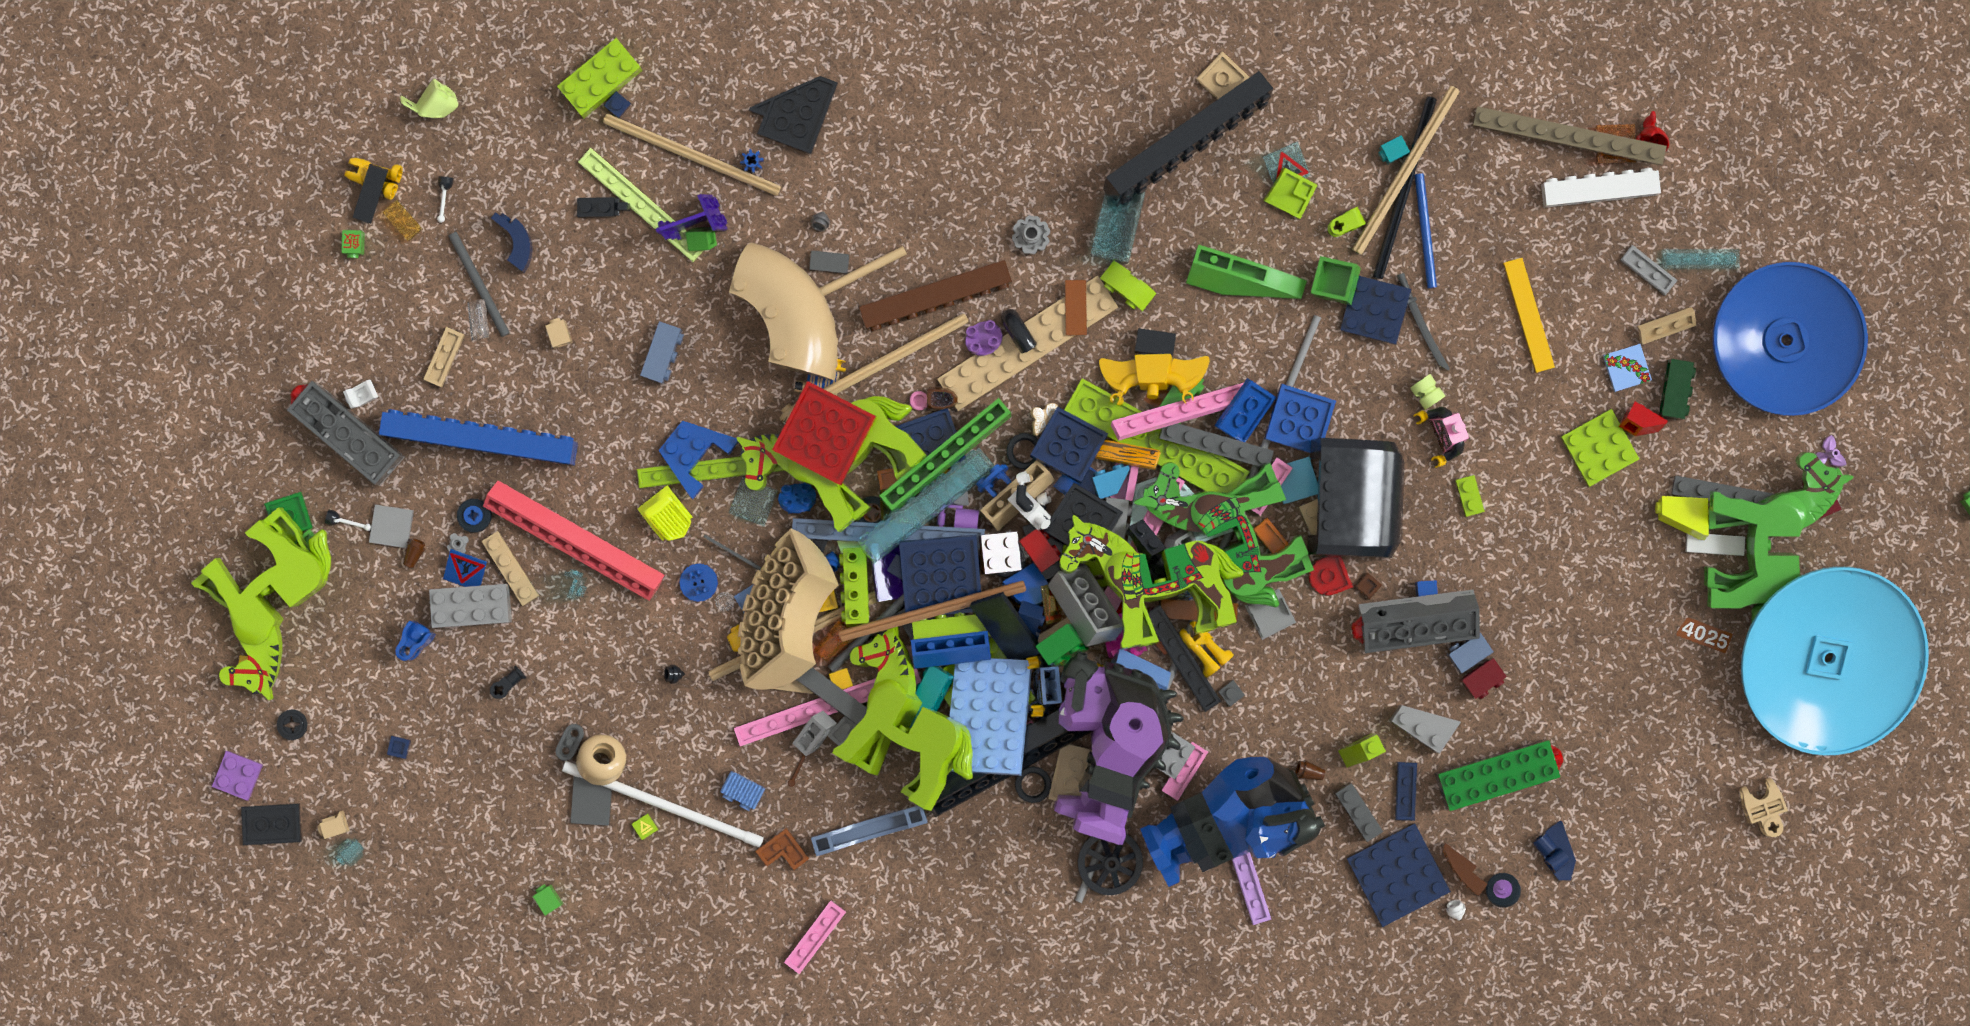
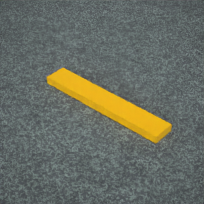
(1528, 315)

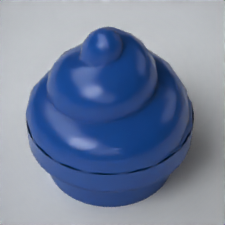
(833, 560)

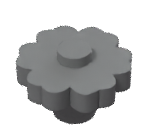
(1031, 235)

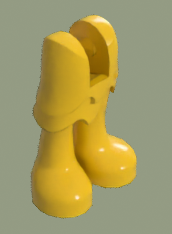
(394, 174)
(1194, 643)

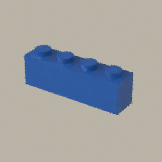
(950, 649)

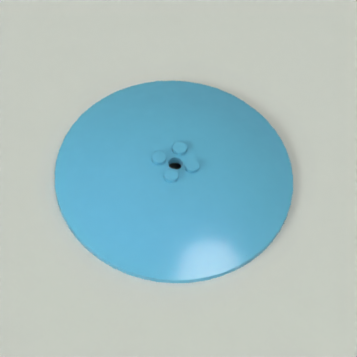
(1874, 666)

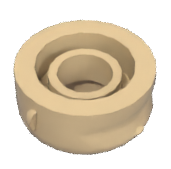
(601, 773)

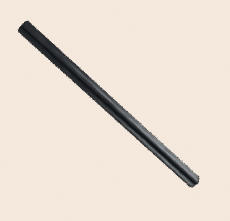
(1401, 198)

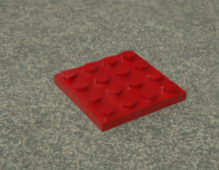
(824, 433)

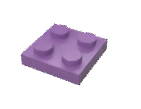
(237, 775)

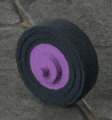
(1503, 890)

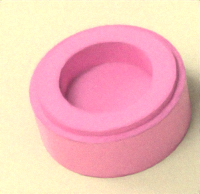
(918, 400)

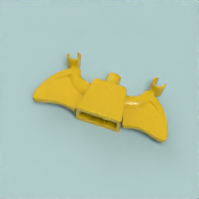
(1153, 374)

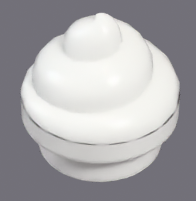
(1456, 909)

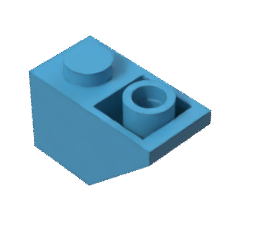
(1109, 483)

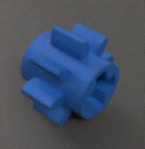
(751, 155)

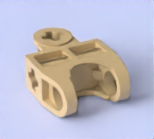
(1766, 815)

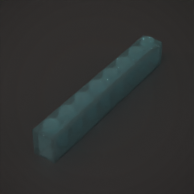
(926, 505)

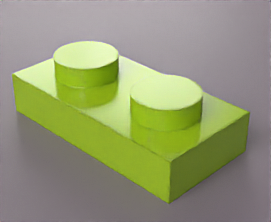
(1469, 495)

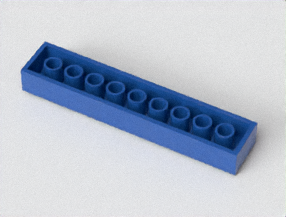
(472, 437)

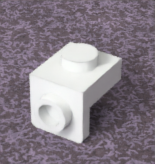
(360, 394)

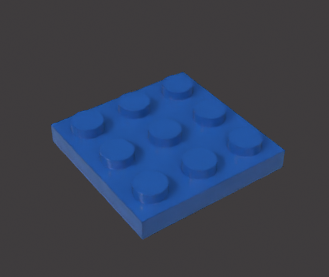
(1299, 418)

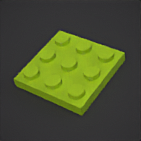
(1600, 448)

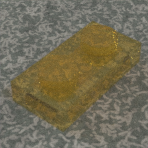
(402, 220)

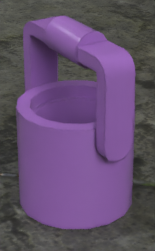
(963, 517)

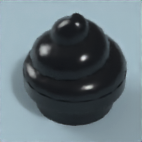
(673, 674)

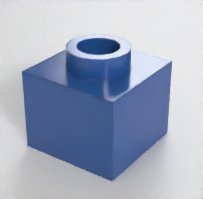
(1426, 588)

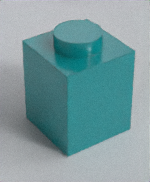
(1393, 150)

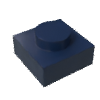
(617, 104)
(398, 747)

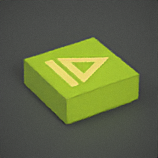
(645, 826)

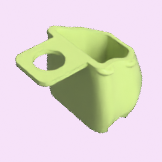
(435, 101)

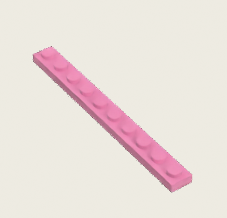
(799, 715)

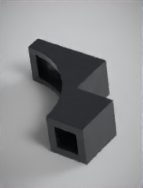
(1151, 546)

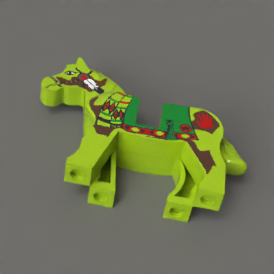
(1188, 567)

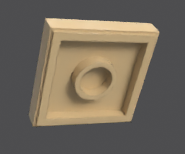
(1221, 76)

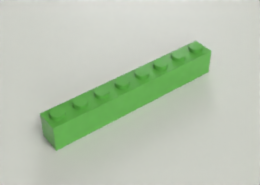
(946, 455)

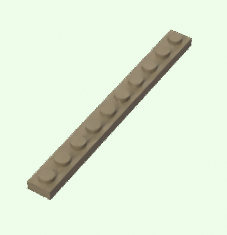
(1569, 136)

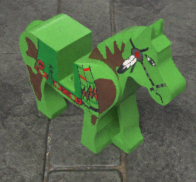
(1220, 511)

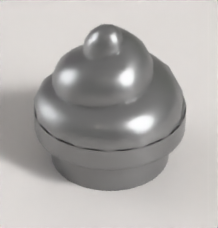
(820, 221)

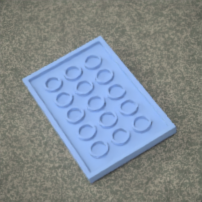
(993, 705)

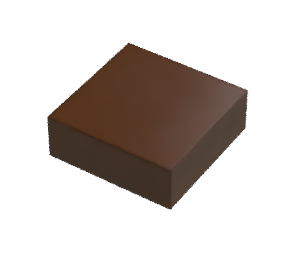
(1368, 586)

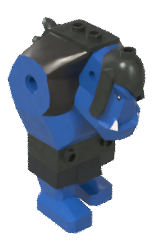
(1243, 810)

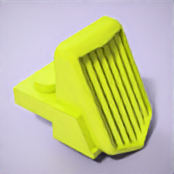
(666, 515)

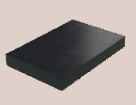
(271, 824)

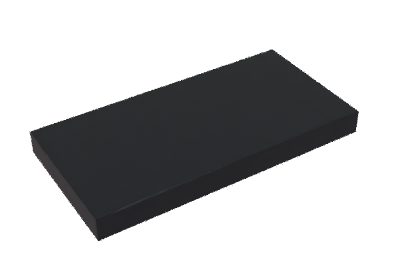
(1005, 626)

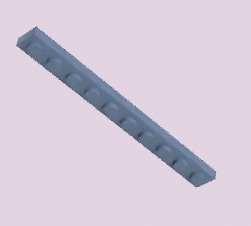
(825, 531)

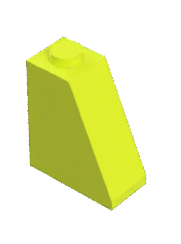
(1685, 514)

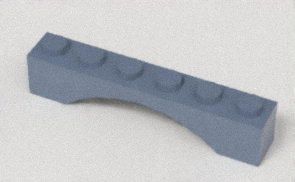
(868, 829)

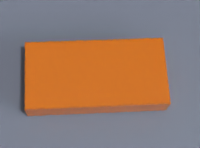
(1270, 536)

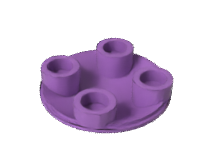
(983, 338)

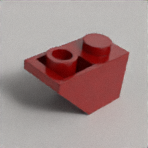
(1641, 421)

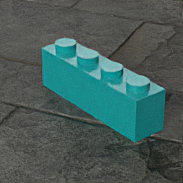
(933, 688)

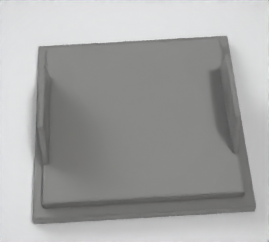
(1270, 619)

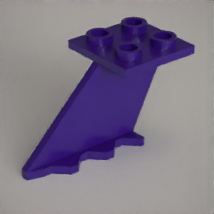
(711, 213)

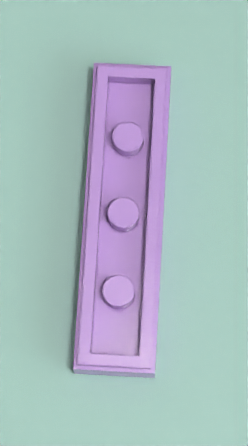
(1251, 889)

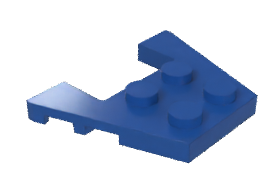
(687, 447)

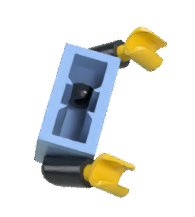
(1046, 686)

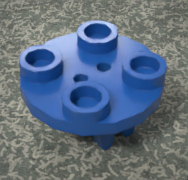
(997, 472)
(797, 498)
(701, 591)

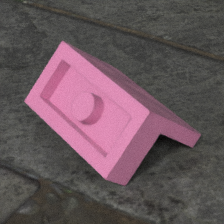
(1128, 487)

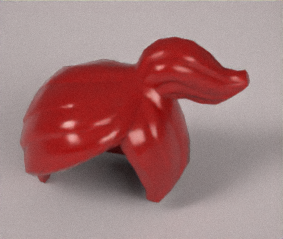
(1653, 133)

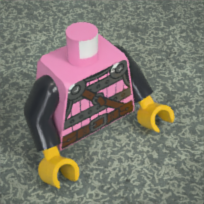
(1448, 430)

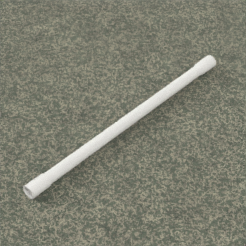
(745, 836)

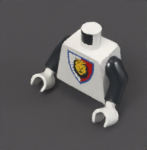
(1031, 509)

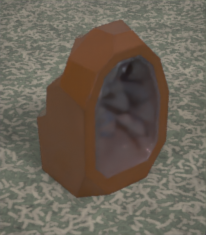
(941, 398)

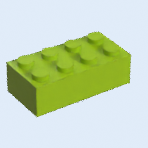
(599, 78)

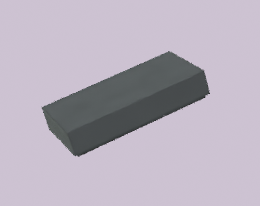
(829, 262)

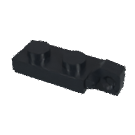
(600, 207)

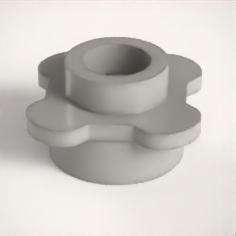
(462, 540)

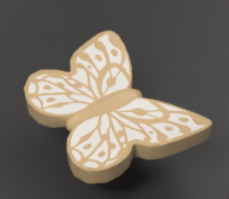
(1042, 417)

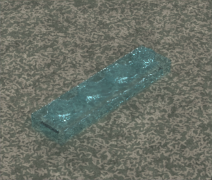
(1700, 259)

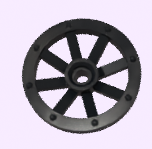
(1117, 889)

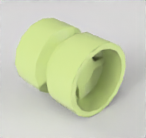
(1427, 391)

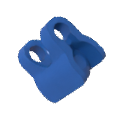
(416, 638)

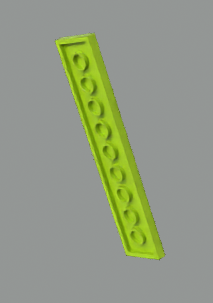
(1197, 467)

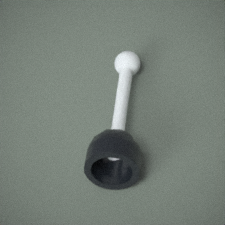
(445, 184)
(333, 518)

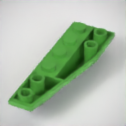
(1241, 277)

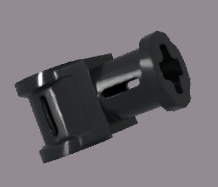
(507, 682)

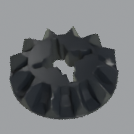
(287, 732)

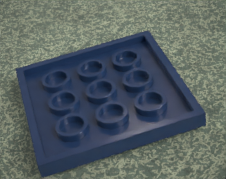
(939, 571)
(1398, 875)

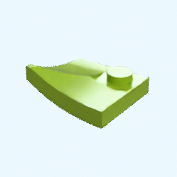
(1290, 193)

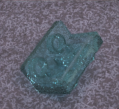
(577, 588)

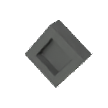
(1231, 693)

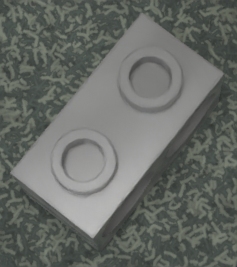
(814, 733)

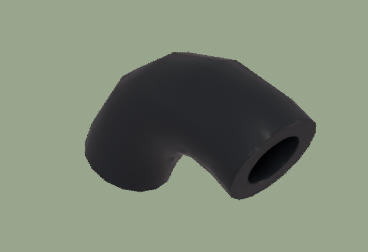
(1018, 330)

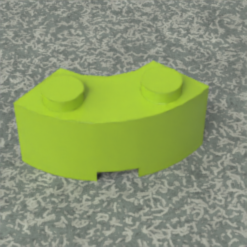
(1126, 285)

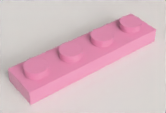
(815, 937)

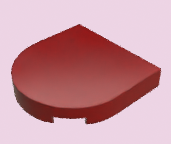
(1329, 576)

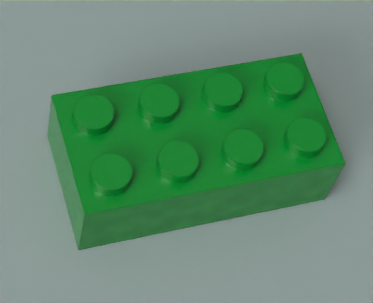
(1061, 646)

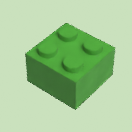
(1335, 280)

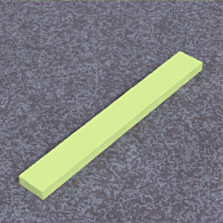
(629, 193)

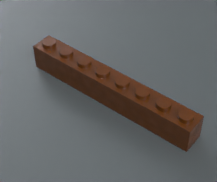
(936, 294)

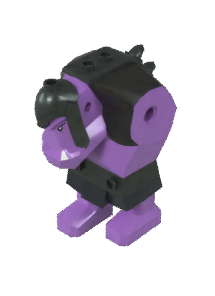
(1127, 741)

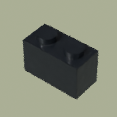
(1154, 342)

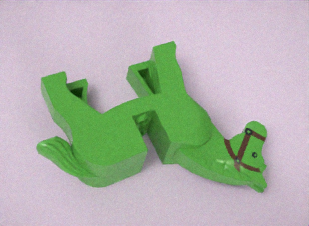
(1774, 516)

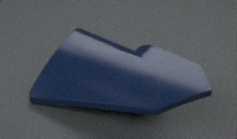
(1556, 851)

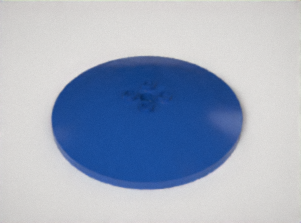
(1824, 332)

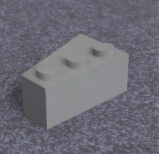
(1426, 727)

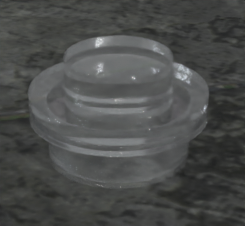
(724, 601)

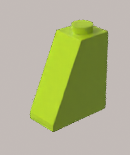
(1362, 750)

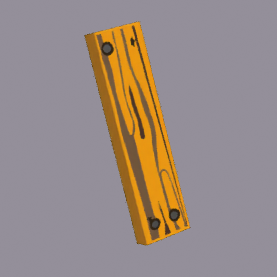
(1129, 454)

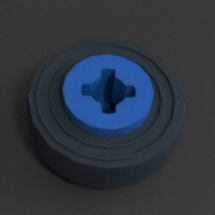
(478, 520)

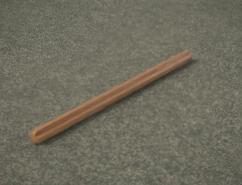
(927, 612)

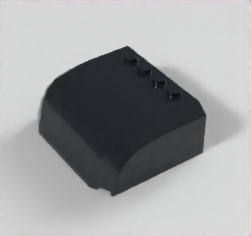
(1358, 498)

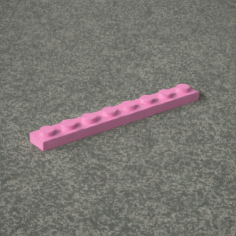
(1174, 413)

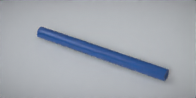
(1425, 231)

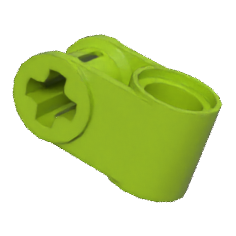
(1349, 221)

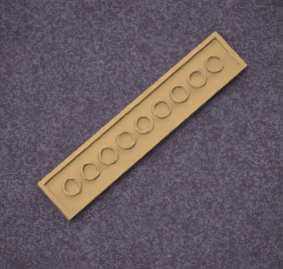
(984, 373)

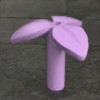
(1833, 454)

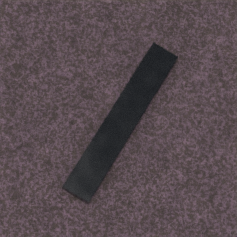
(1183, 659)

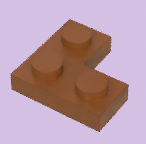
(784, 845)

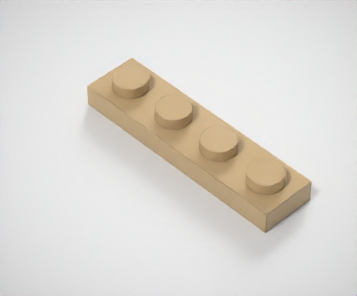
(510, 568)

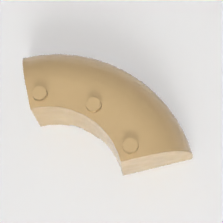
(792, 309)
(783, 613)

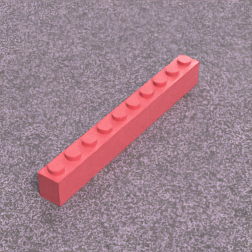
(573, 540)

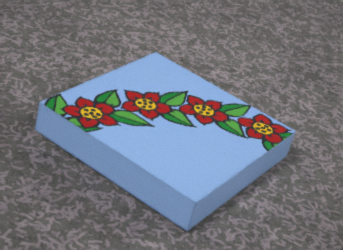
(1627, 367)

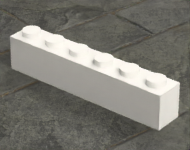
(1600, 189)

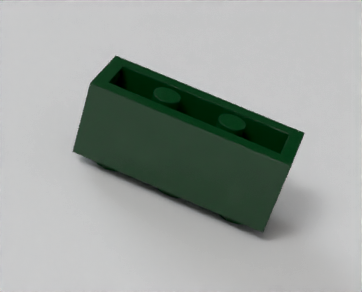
(1677, 389)

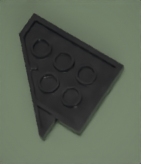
(797, 114)

